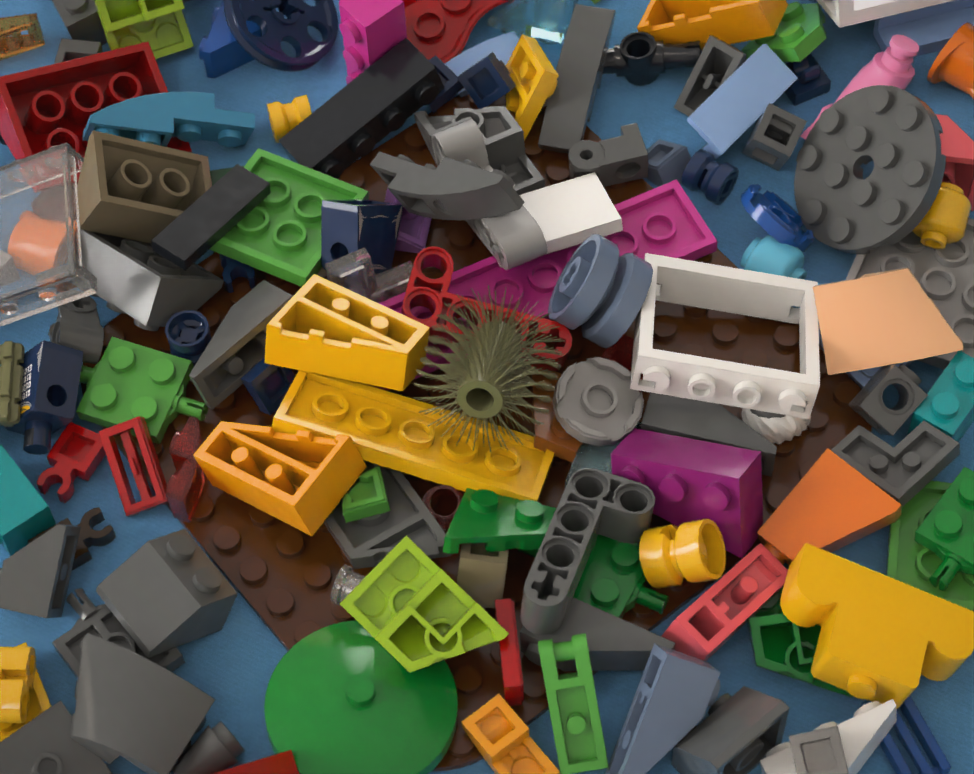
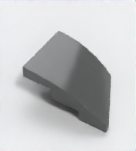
(502, 139)
(133, 707)

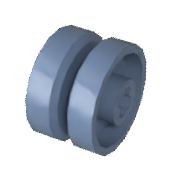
(600, 291)

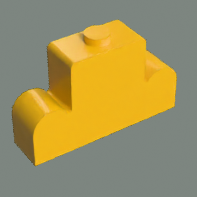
(874, 628)

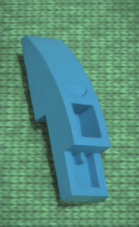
(173, 114)

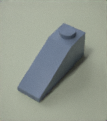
(664, 709)

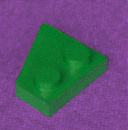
(497, 522)

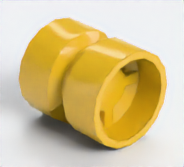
(686, 551)

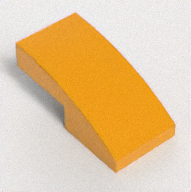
(506, 740)

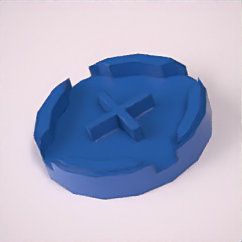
(776, 217)

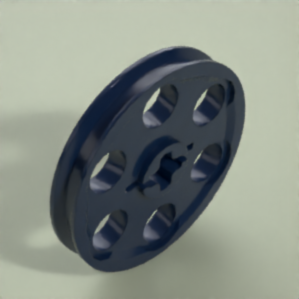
(277, 29)

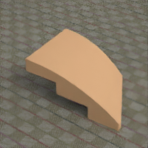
(880, 322)

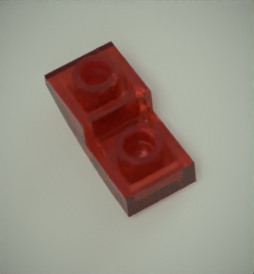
(188, 481)

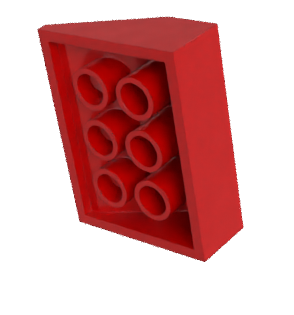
(56, 100)

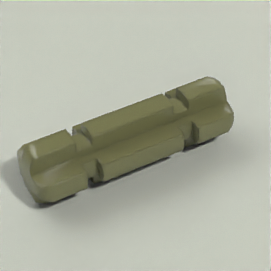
(11, 382)

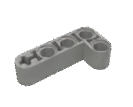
(510, 236)

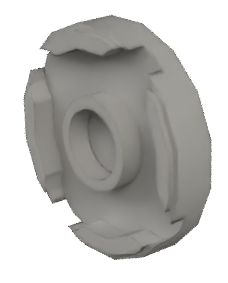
(597, 402)

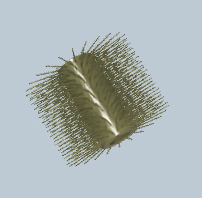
(489, 369)

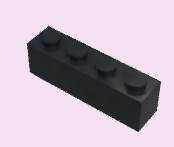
(364, 111)

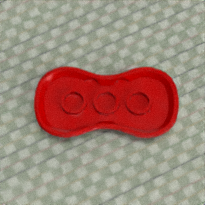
(443, 25)

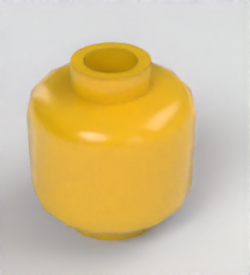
(946, 218)

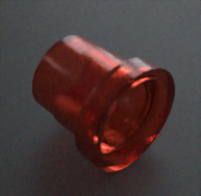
(444, 521)

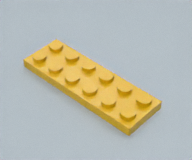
(399, 438)

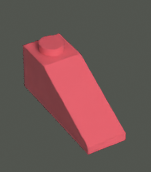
(727, 604)

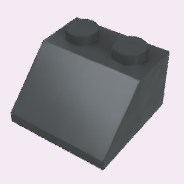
(168, 594)
(733, 735)

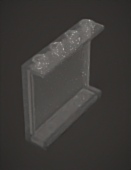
(41, 234)

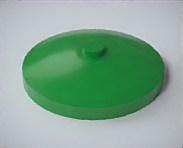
(356, 708)

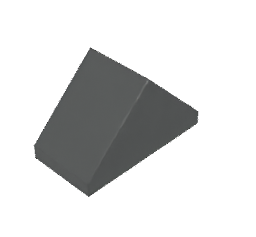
(712, 68)

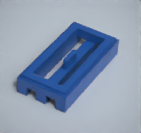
(925, 737)

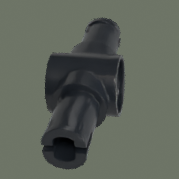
(643, 58)

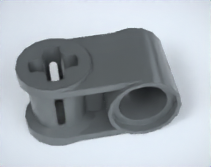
(79, 328)

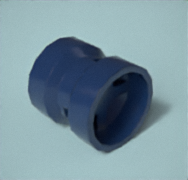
(709, 176)
(188, 334)

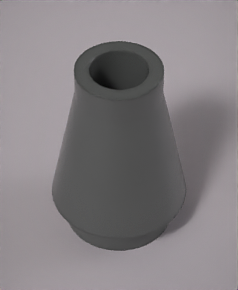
(211, 752)

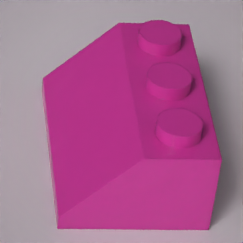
(369, 31)

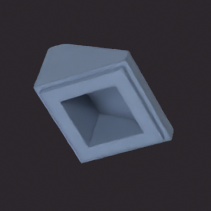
(666, 162)

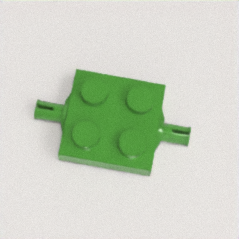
(137, 383)

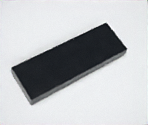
(211, 217)

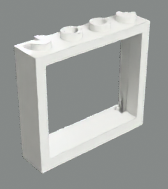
(720, 380)

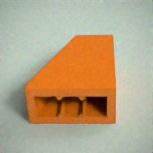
(827, 510)

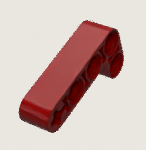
(434, 293)

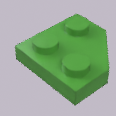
(796, 35)

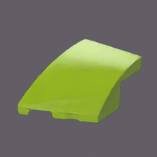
(145, 21)
(419, 610)

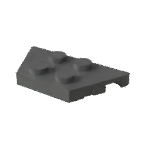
(373, 537)

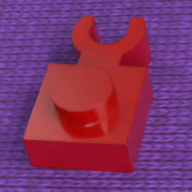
(72, 456)

